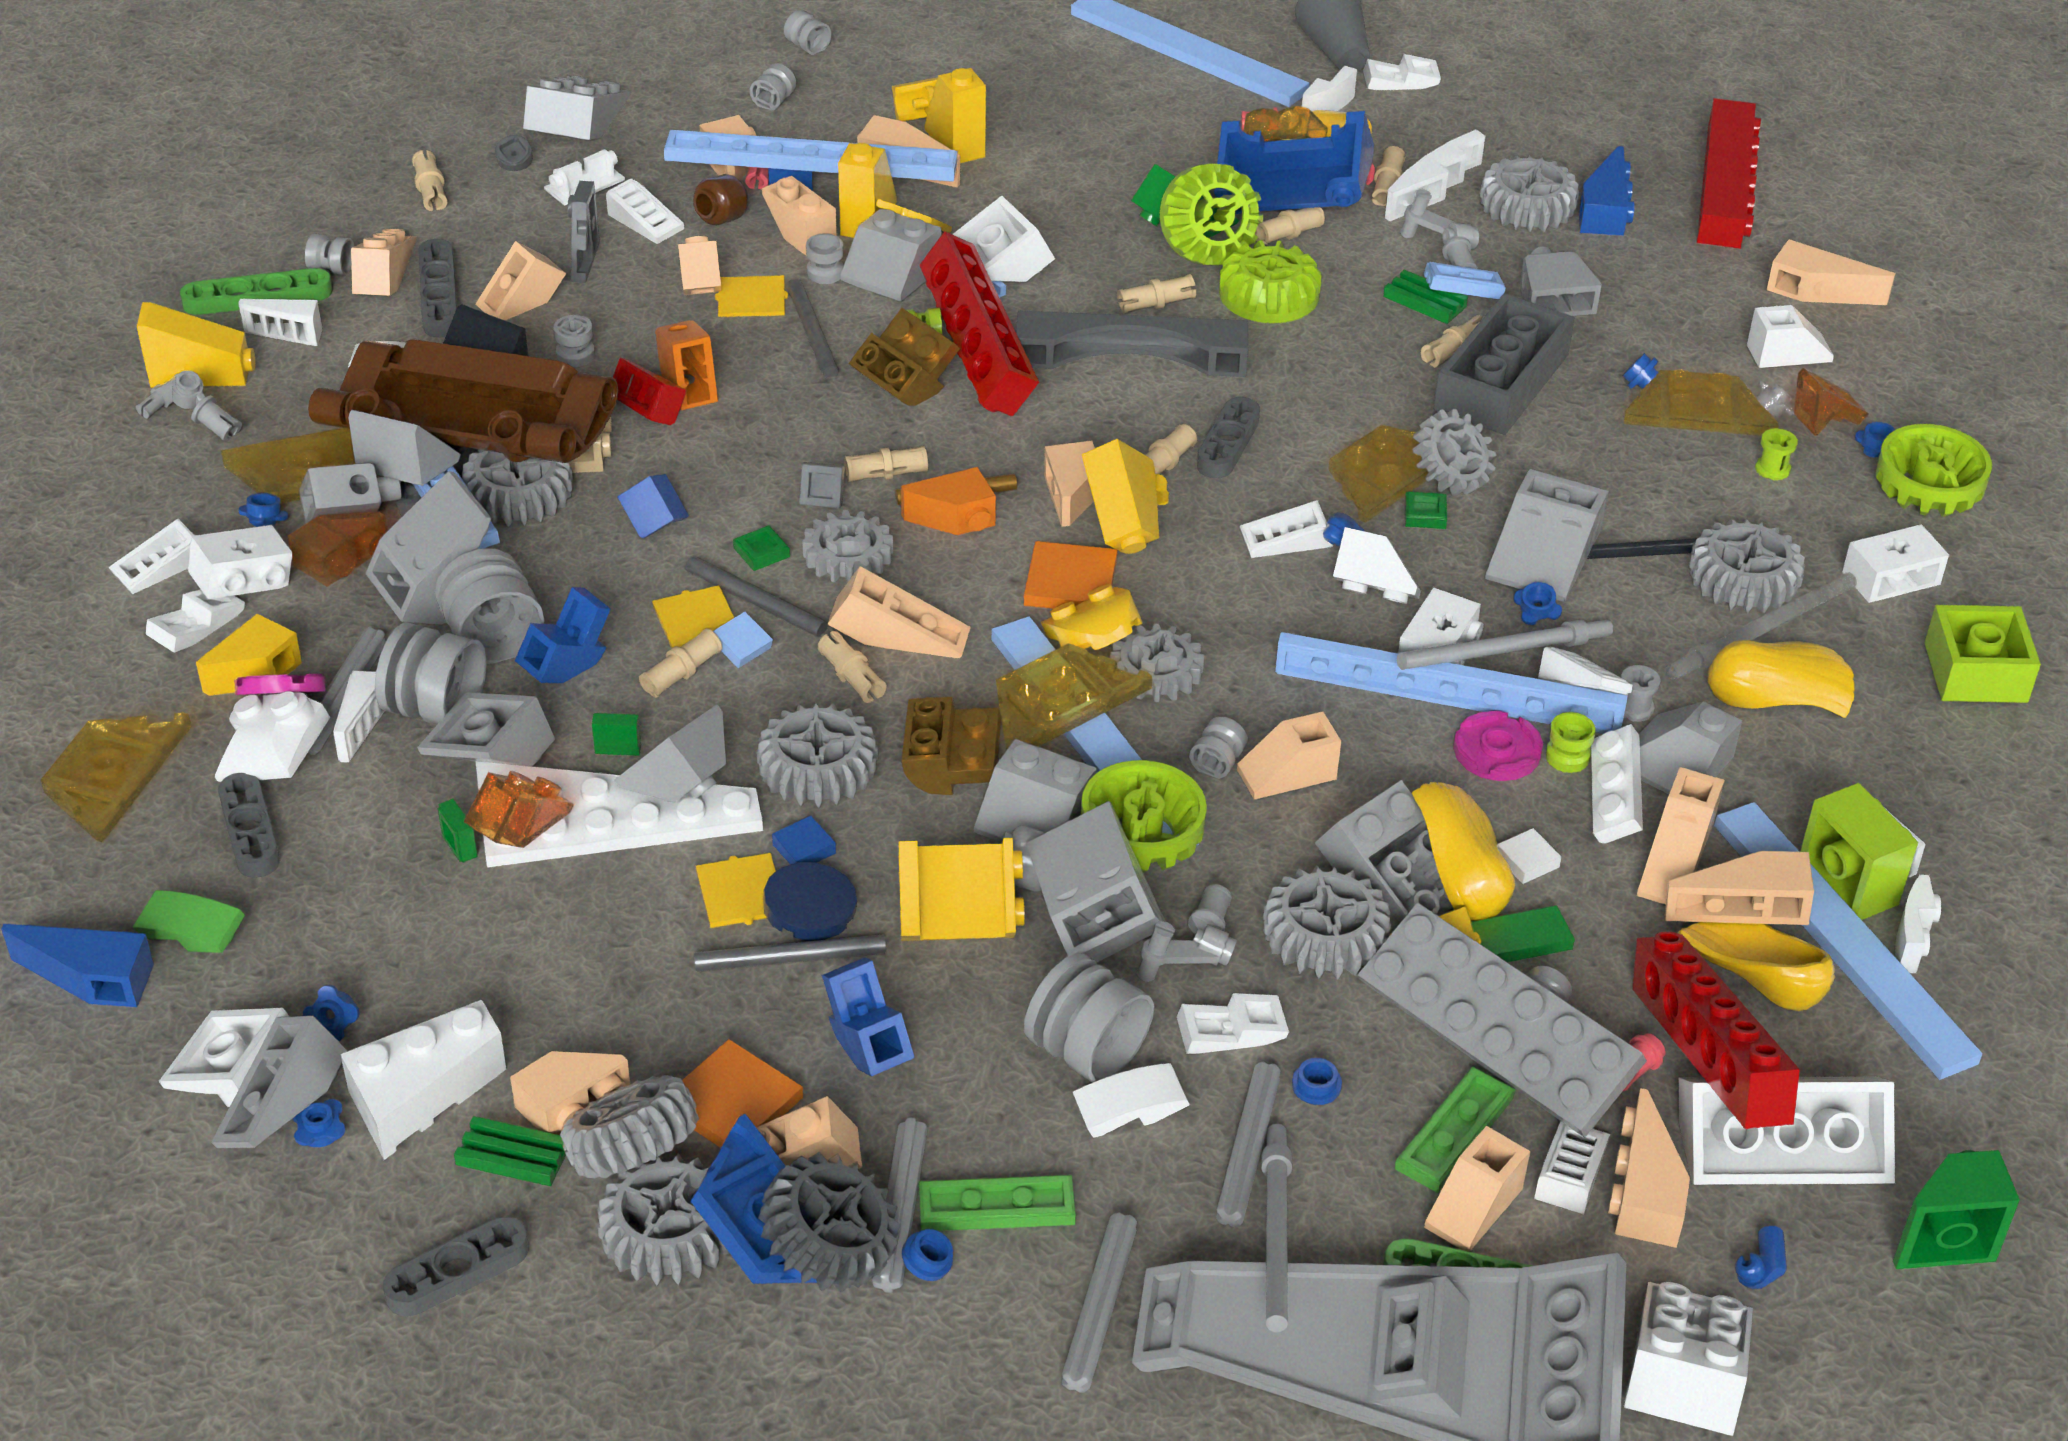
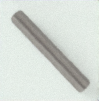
(359, 659)
(1248, 1144)
(903, 1193)
(1099, 1303)

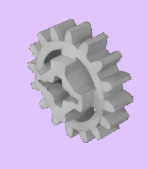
(1454, 452)
(847, 545)
(1165, 656)

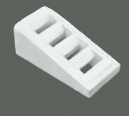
(640, 211)
(295, 311)
(1308, 535)
(172, 541)
(1575, 670)
(357, 714)
(1565, 1190)

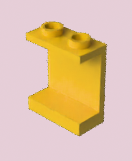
(959, 891)

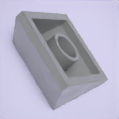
(399, 448)

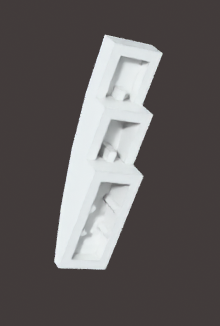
(1435, 173)

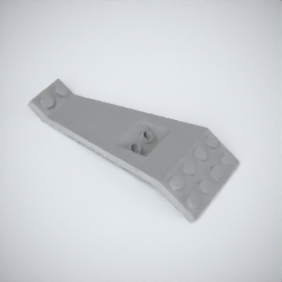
(1490, 1347)

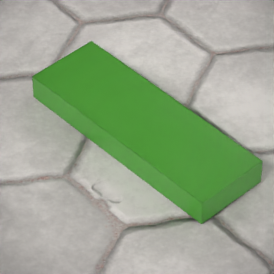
(1453, 1127)
(997, 1203)

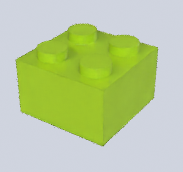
(1982, 653)
(1859, 849)

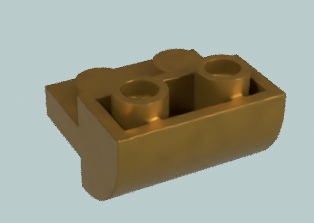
(906, 359)
(949, 744)

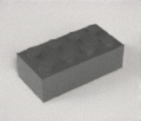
(1504, 363)

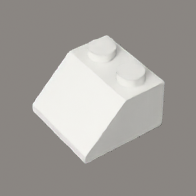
(1006, 242)

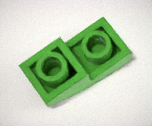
(191, 919)

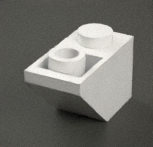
(1785, 338)
(1373, 563)

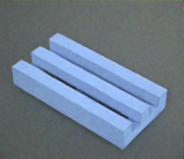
(1464, 280)

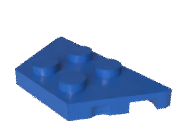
(732, 1201)

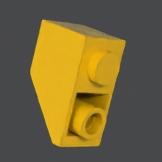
(251, 650)

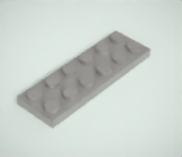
(1502, 1019)

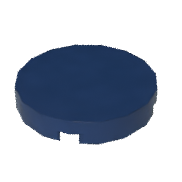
(809, 900)

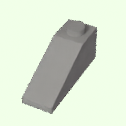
(284, 1079)

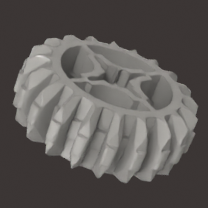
(1529, 193)
(517, 488)
(1747, 565)
(844, 758)
(1326, 921)
(629, 1126)
(674, 1232)

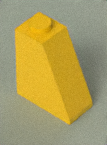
(959, 113)
(862, 181)
(183, 342)
(1123, 495)

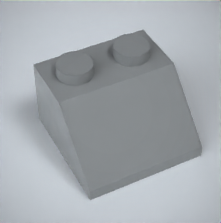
(889, 253)
(1032, 790)

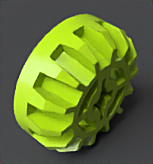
(1186, 218)
(1270, 283)
(1945, 468)
(1145, 797)

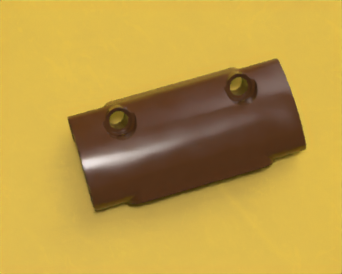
(474, 398)

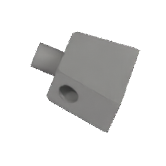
(1560, 282)
(345, 490)

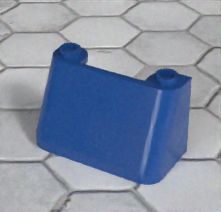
(1301, 170)

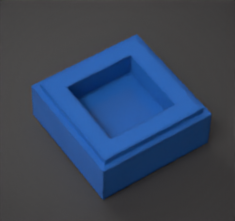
(804, 842)

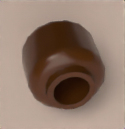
(720, 199)

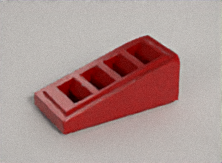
(648, 392)

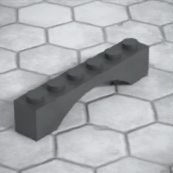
(1204, 344)

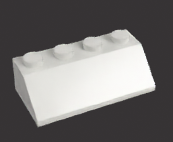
(1837, 1135)

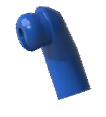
(1336, 526)
(1766, 1266)

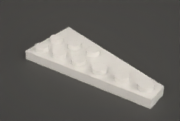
(620, 819)

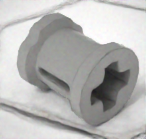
(1645, 684)

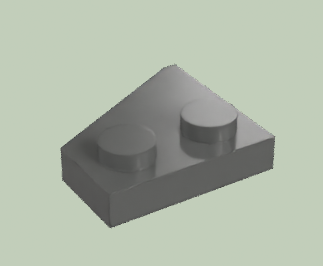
(584, 230)

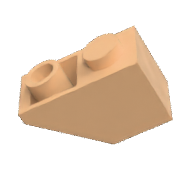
(799, 211)
(699, 266)
(1292, 757)
(564, 1083)
(813, 1130)
(1478, 1189)

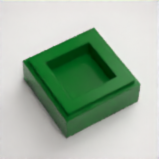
(1425, 510)
(761, 548)
(616, 734)
(456, 832)

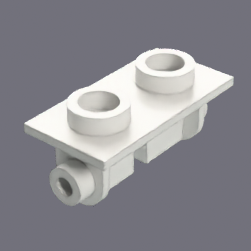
(597, 167)

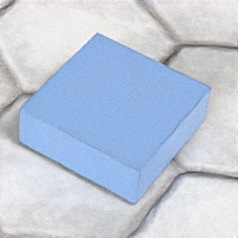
(743, 639)

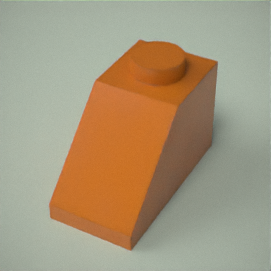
(950, 502)

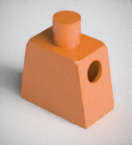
(688, 350)

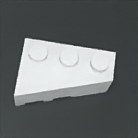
(422, 1072)

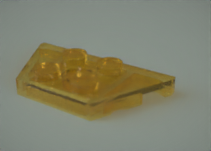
(1699, 403)
(282, 464)
(1378, 469)
(1062, 693)
(110, 767)

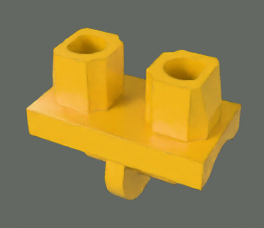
(913, 99)

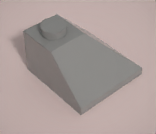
(491, 730)
(1689, 738)
(681, 761)

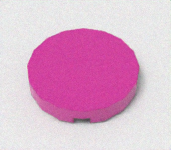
(279, 683)
(1498, 757)

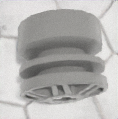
(488, 601)
(427, 671)
(1088, 1017)

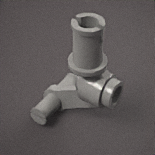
(1457, 237)
(187, 392)
(1210, 940)

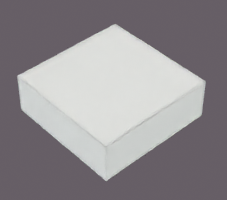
(1529, 855)

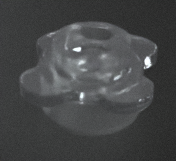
(1774, 399)

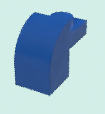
(569, 647)
(861, 1020)

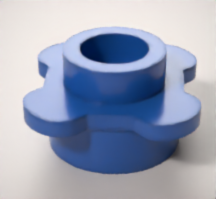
(1873, 437)
(263, 509)
(1537, 593)
(340, 1003)
(322, 1132)

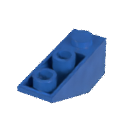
(1607, 197)
(86, 963)

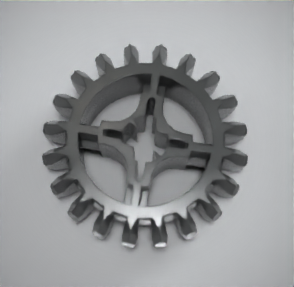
(845, 1249)

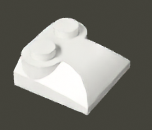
(272, 735)
(221, 1052)

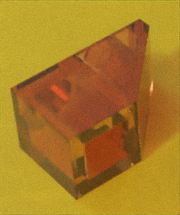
(336, 544)
(516, 809)

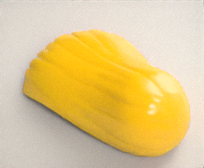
(1781, 674)
(1465, 850)
(1773, 962)

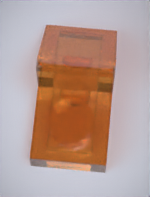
(1821, 401)

